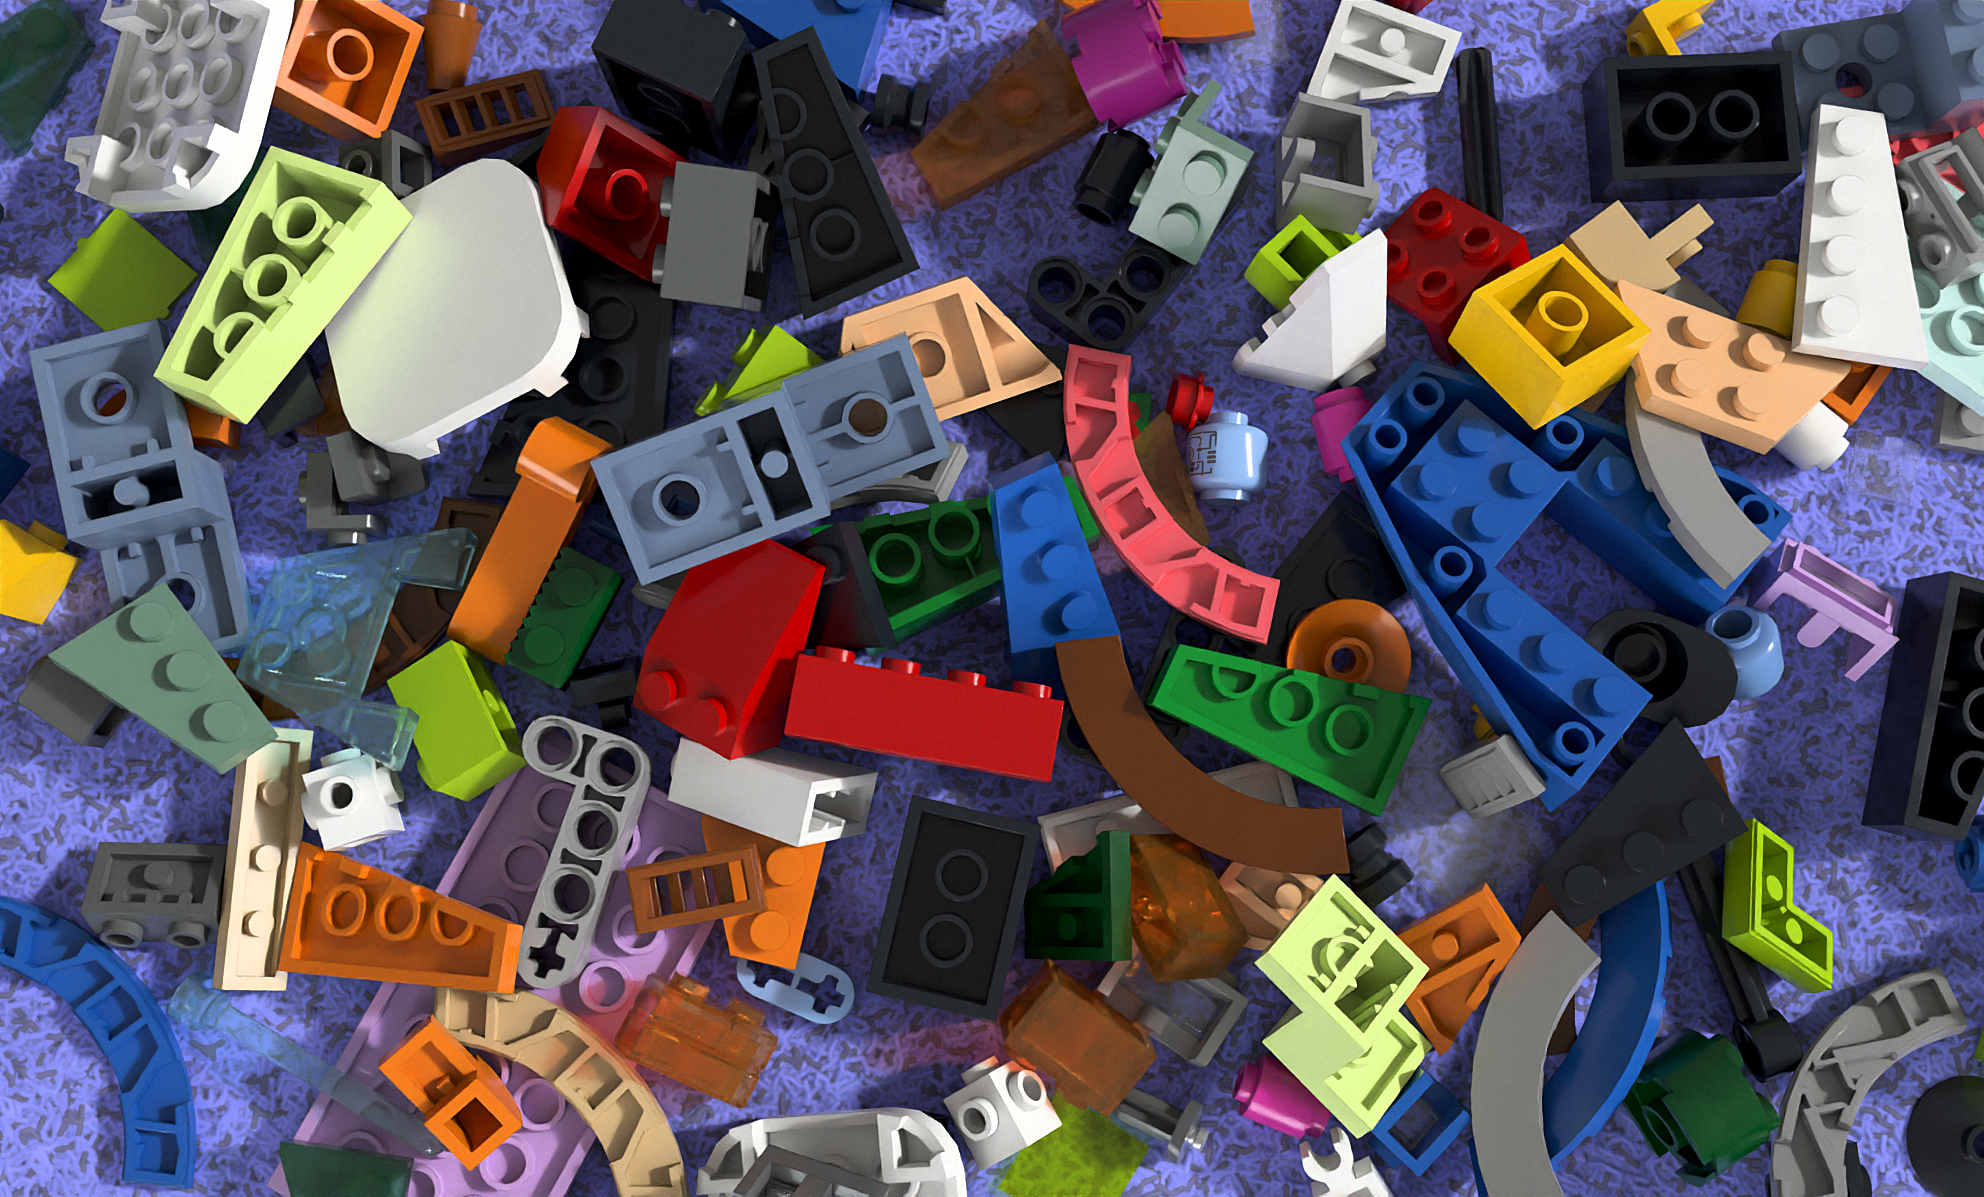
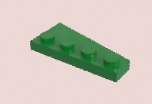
(1308, 725)

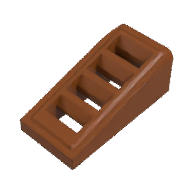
(472, 144)
(646, 897)

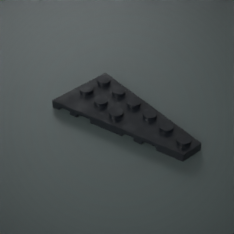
(614, 379)

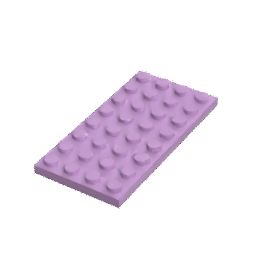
(501, 873)

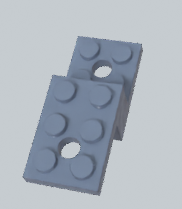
(1913, 67)
(770, 458)
(137, 482)

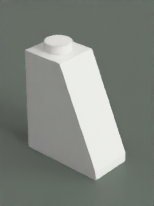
(775, 792)

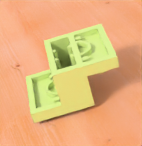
(1346, 995)

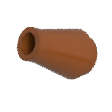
(449, 43)

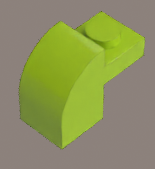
(1292, 259)

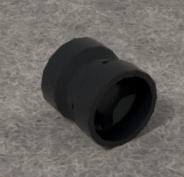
(1372, 870)

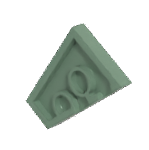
(171, 678)

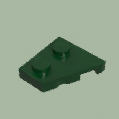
(1083, 906)

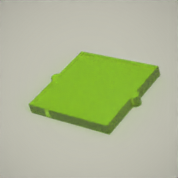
(1077, 1159)

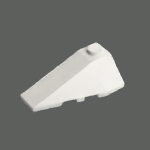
(1330, 325)

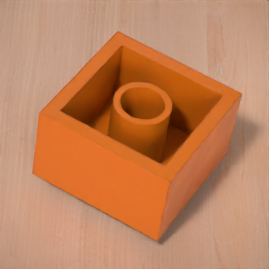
(345, 66)

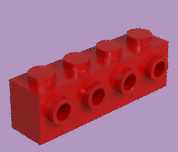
(924, 717)

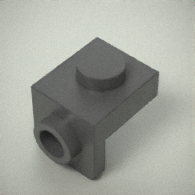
(325, 510)

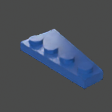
(1045, 572)

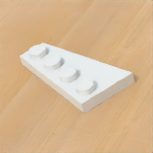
(1854, 254)

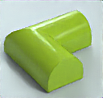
(1762, 914)

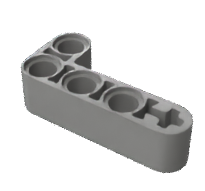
(571, 853)

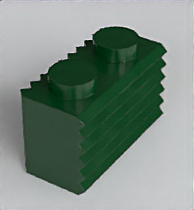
(565, 618)

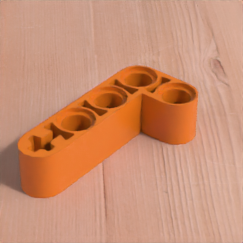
(537, 522)

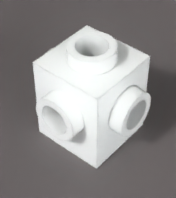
(371, 812)
(1001, 1110)

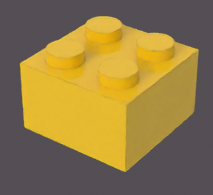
(1548, 335)

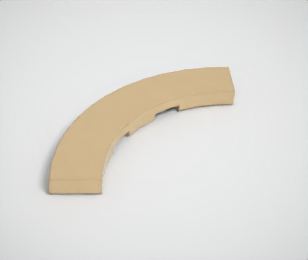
(584, 1071)

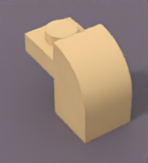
(1618, 248)

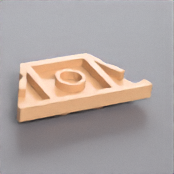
(961, 345)
(1723, 372)

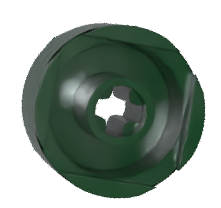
(1699, 1105)

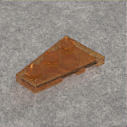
(1009, 123)

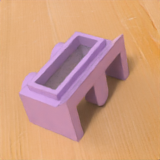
(1835, 600)

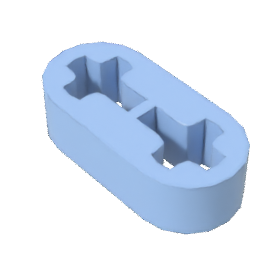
(798, 1000)

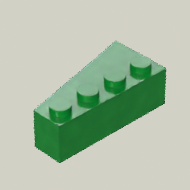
(941, 560)

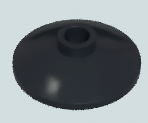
(1943, 1137)

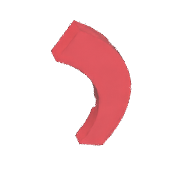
(1135, 519)

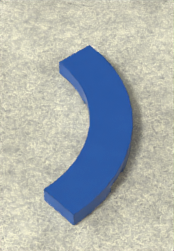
(124, 1025)
(1616, 1029)

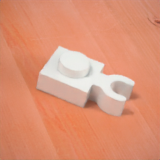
(1337, 1173)

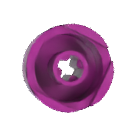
(1124, 60)

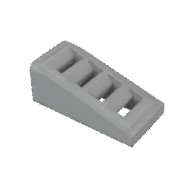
(1491, 776)

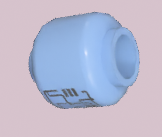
(1227, 460)

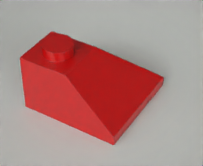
(606, 185)

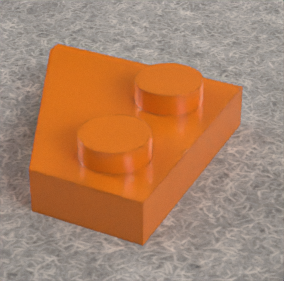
(789, 884)

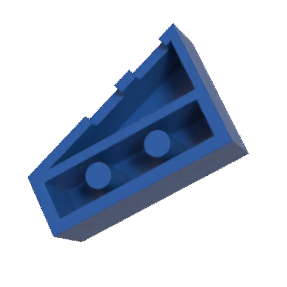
(846, 28)

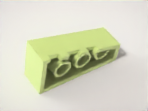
(278, 280)

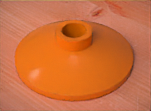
(1370, 633)

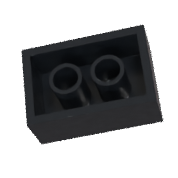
(681, 72)
(1691, 127)
(953, 908)

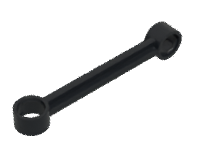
(1758, 1028)

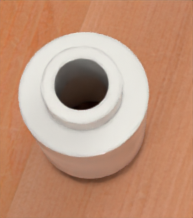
(1815, 440)

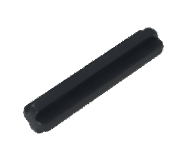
(1479, 131)

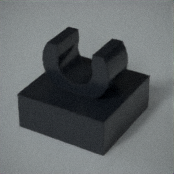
(609, 687)

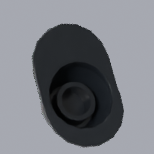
(1672, 660)

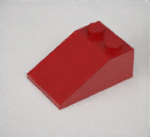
(731, 648)

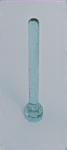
(205, 1007)

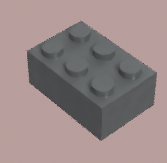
(717, 237)

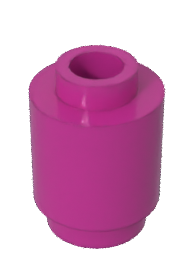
(1334, 419)
(1278, 1099)

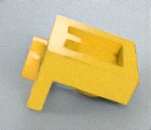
(1664, 24)

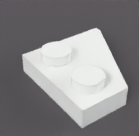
(1382, 55)

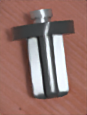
(1165, 1122)

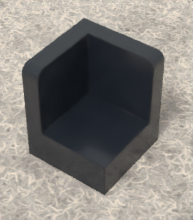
(293, 402)

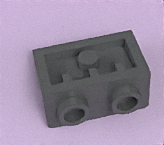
(156, 893)

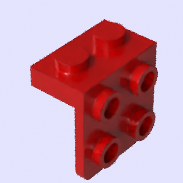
(1441, 256)

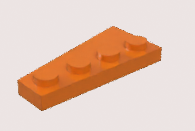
(384, 928)

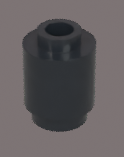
(1111, 177)

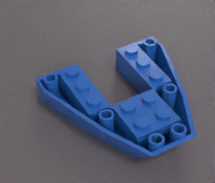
(1454, 488)

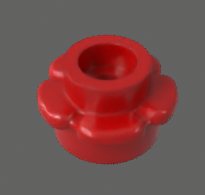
(1189, 400)

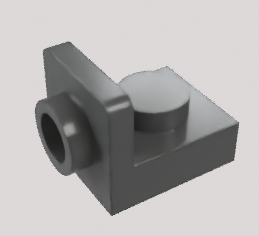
(372, 474)

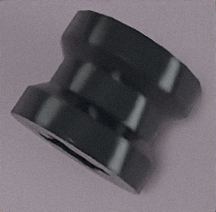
(901, 108)

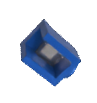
(1419, 1124)

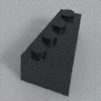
(830, 192)
(1932, 719)

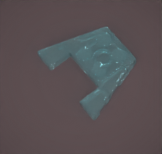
(325, 627)

